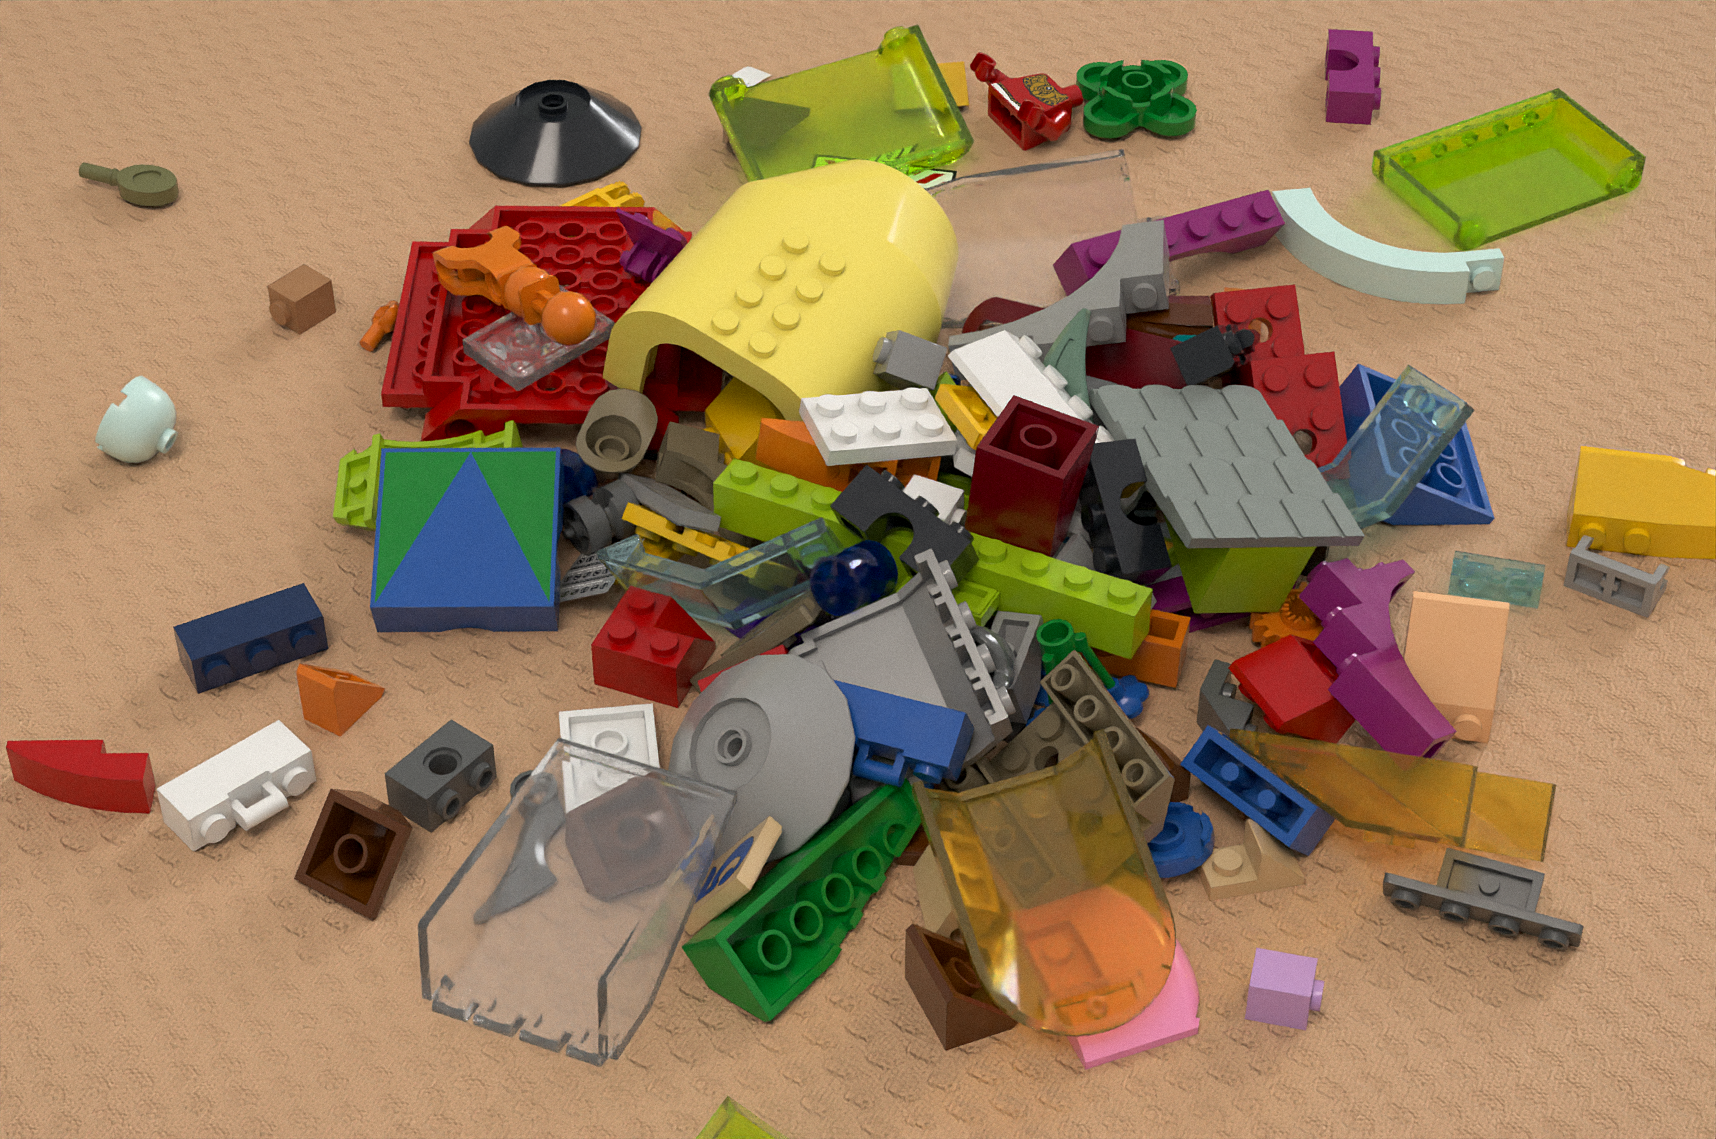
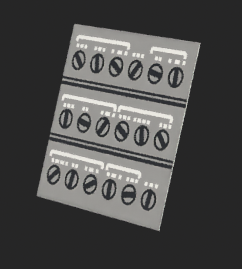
(586, 578)

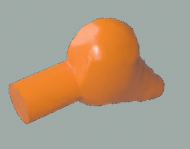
(382, 323)

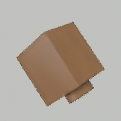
(301, 299)

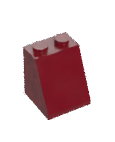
(1029, 476)

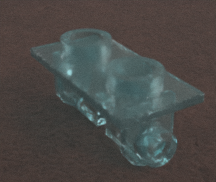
(1496, 579)

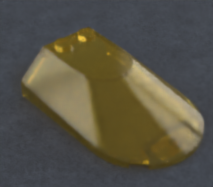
(1055, 893)

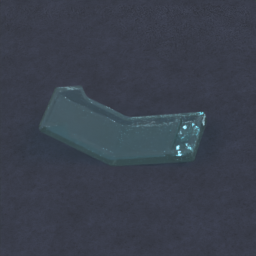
(1395, 446)
(736, 588)

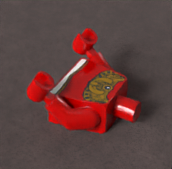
(1029, 106)

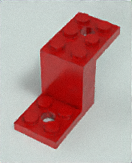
(1294, 384)

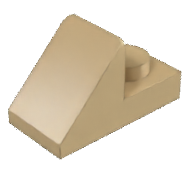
(1251, 867)

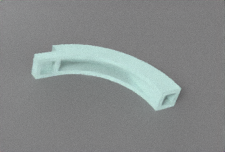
(1377, 267)

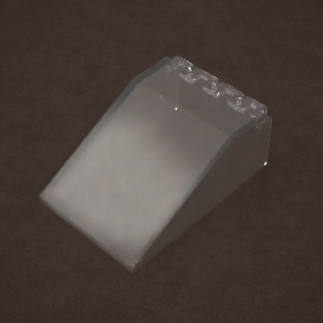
(573, 902)

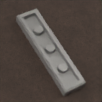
(671, 503)

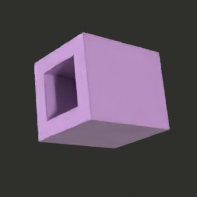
(1283, 989)

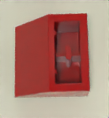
(1292, 688)

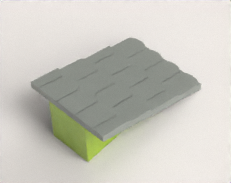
(1231, 490)

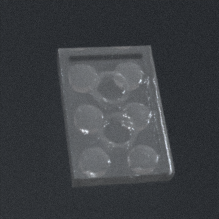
(524, 352)

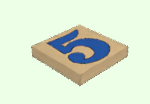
(733, 874)

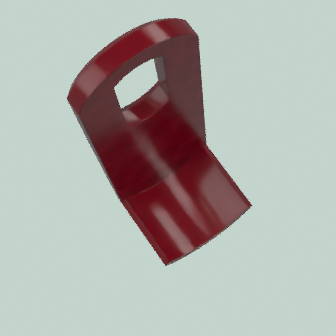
(1134, 363)

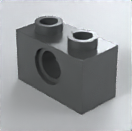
(441, 775)

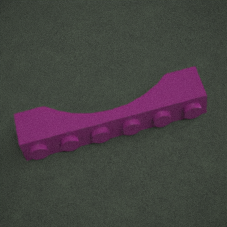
(1219, 227)

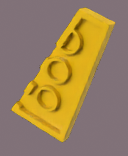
(684, 539)

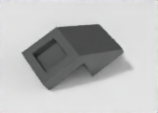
(1218, 703)

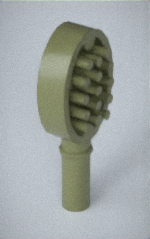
(138, 183)

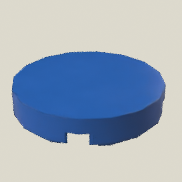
(1183, 842)

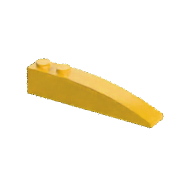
(1642, 505)

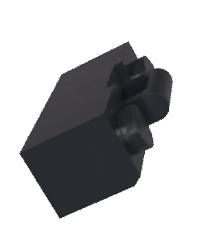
(1214, 353)

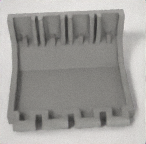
(919, 650)

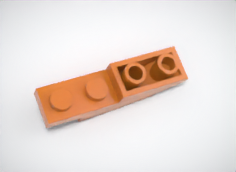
(791, 449)

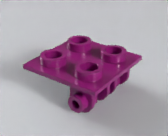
(652, 246)

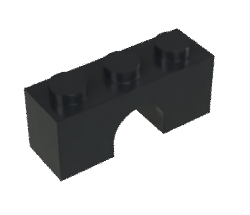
(877, 507)
(1119, 544)

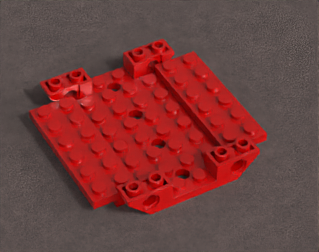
(427, 350)

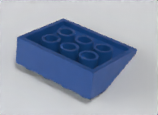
(1451, 488)

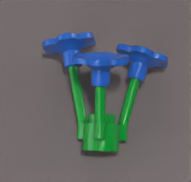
(1057, 641)

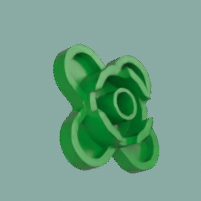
(1135, 97)

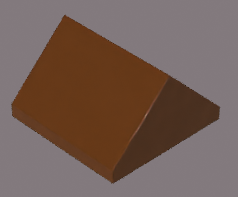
(949, 989)

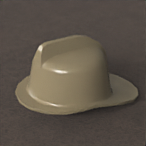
(616, 433)

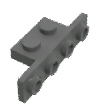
(1488, 893)

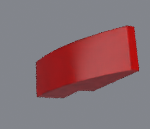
(84, 774)

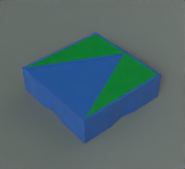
(468, 539)

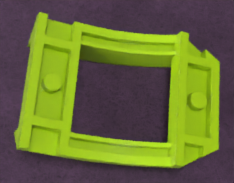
(360, 472)

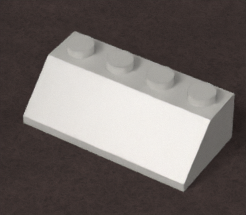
(1010, 367)

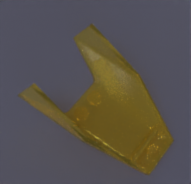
(1411, 796)

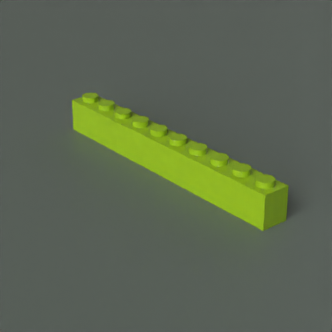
(1102, 606)

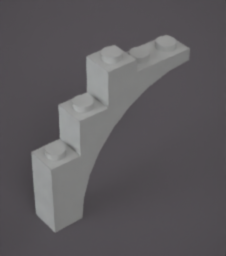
(1128, 283)

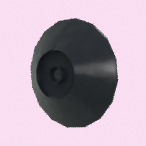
(555, 135)

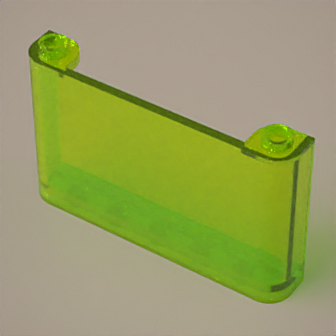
(864, 107)
(1509, 169)

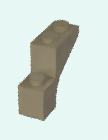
(692, 463)

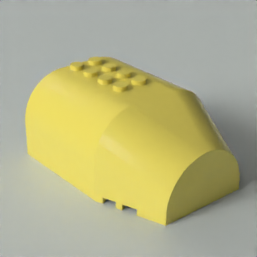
(798, 284)

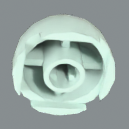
(139, 424)

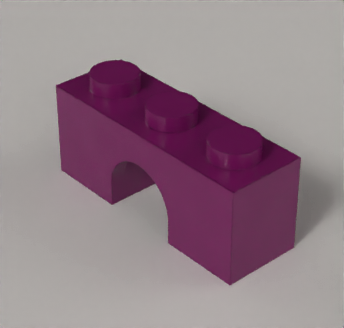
(1351, 77)

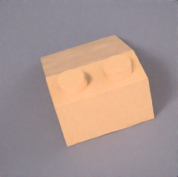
(1457, 657)

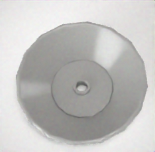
(792, 744)

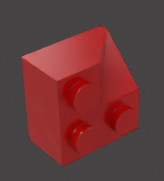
(650, 648)

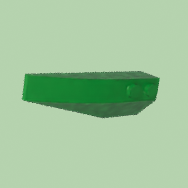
(803, 908)

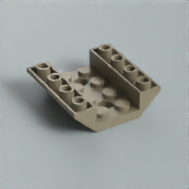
(1066, 725)

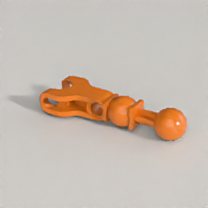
(516, 283)

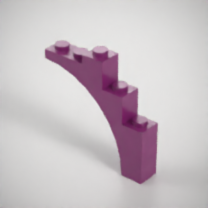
(1371, 671)

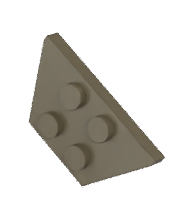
(768, 634)

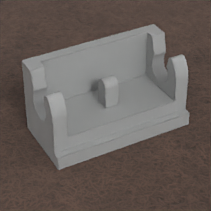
(1613, 580)

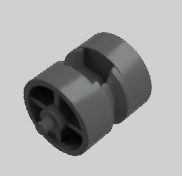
(595, 521)

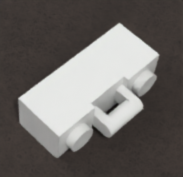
(237, 786)

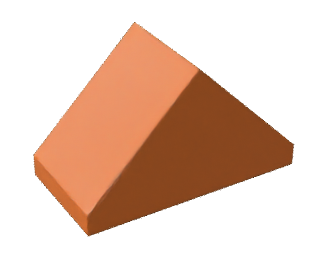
(334, 697)

